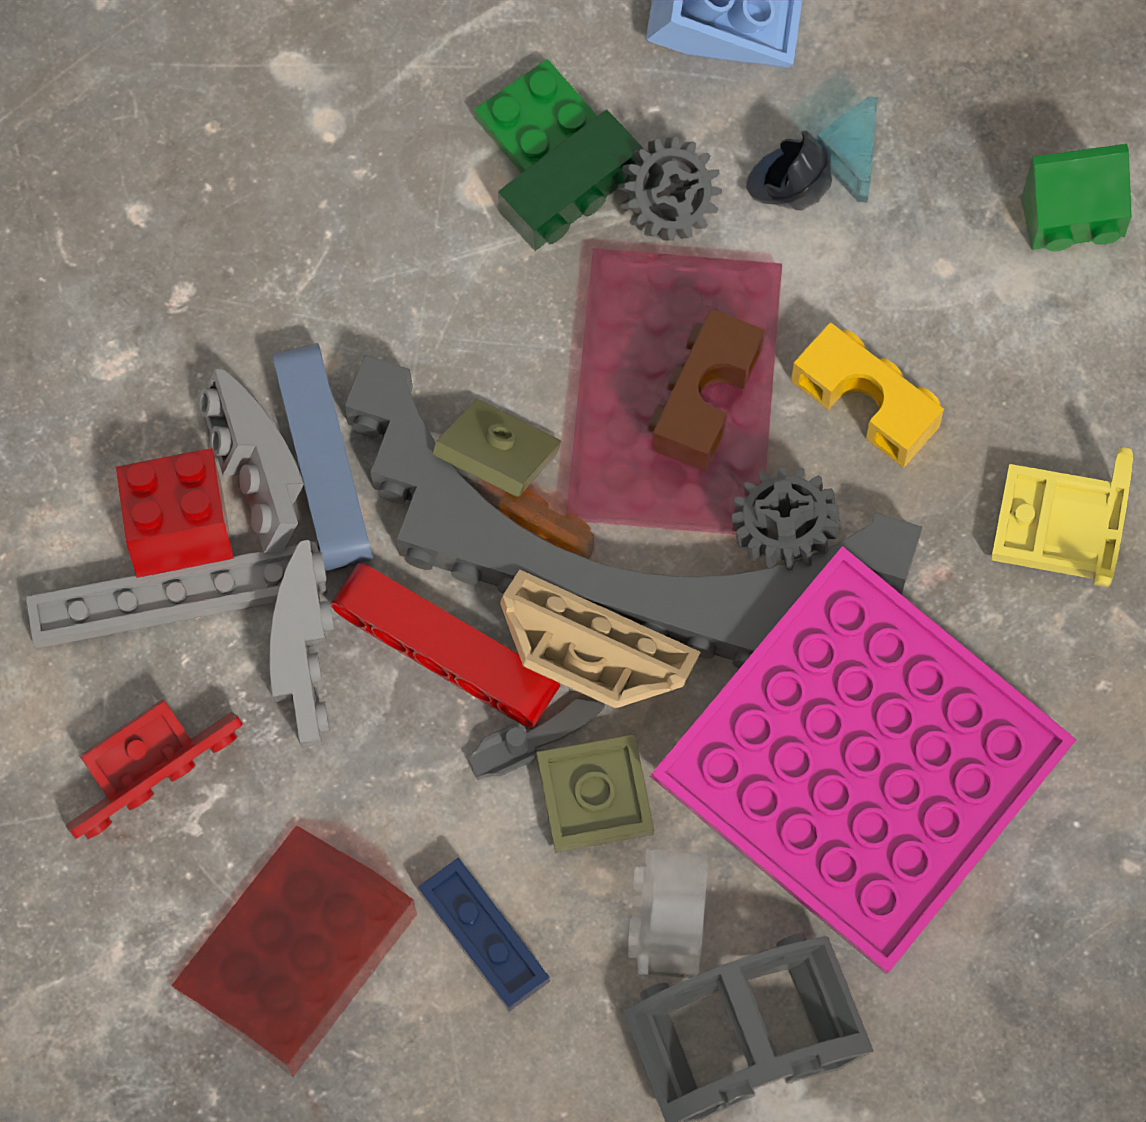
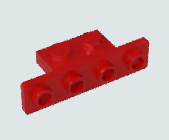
(142, 756)

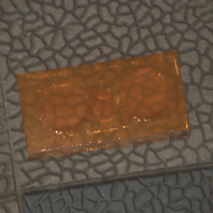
(533, 514)

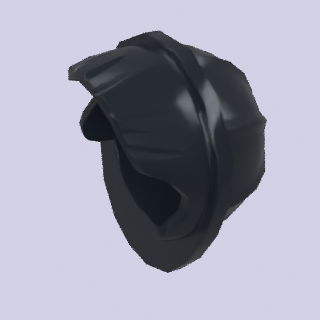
(793, 174)

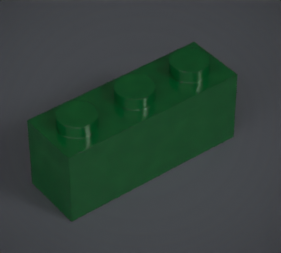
(568, 181)

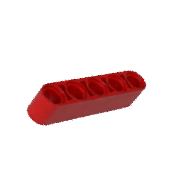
(443, 645)

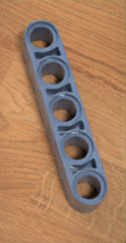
(322, 457)

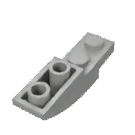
(254, 449)
(298, 624)

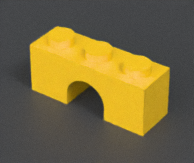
(841, 365)

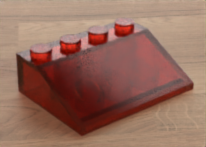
(296, 948)

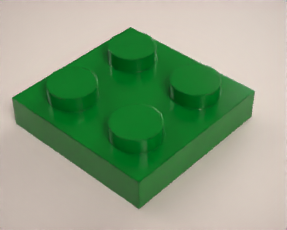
(533, 115)

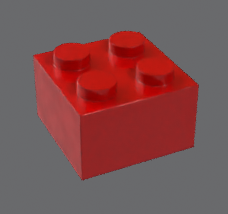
(174, 512)

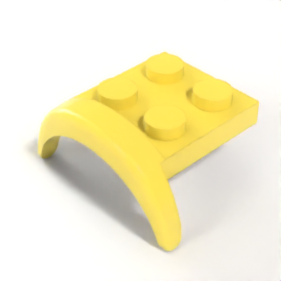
(1064, 520)

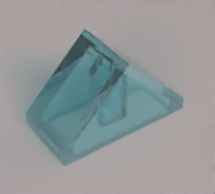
(851, 147)

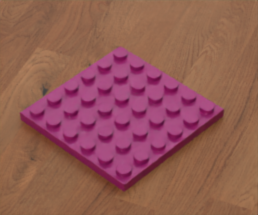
(863, 759)

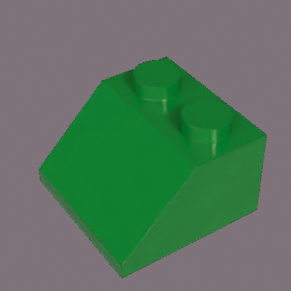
(1078, 197)

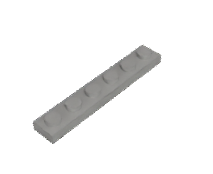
(158, 598)

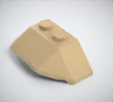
(591, 645)

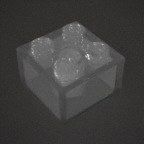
(672, 913)

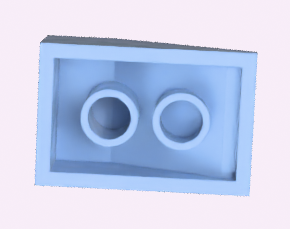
(728, 29)

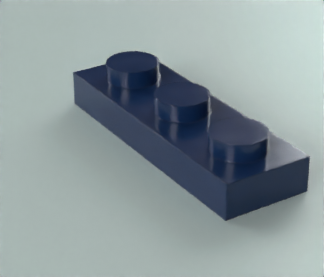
(483, 934)

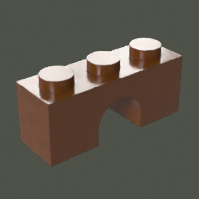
(720, 353)

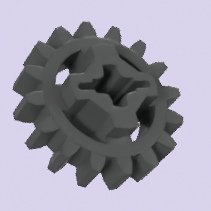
(678, 205)
(785, 518)

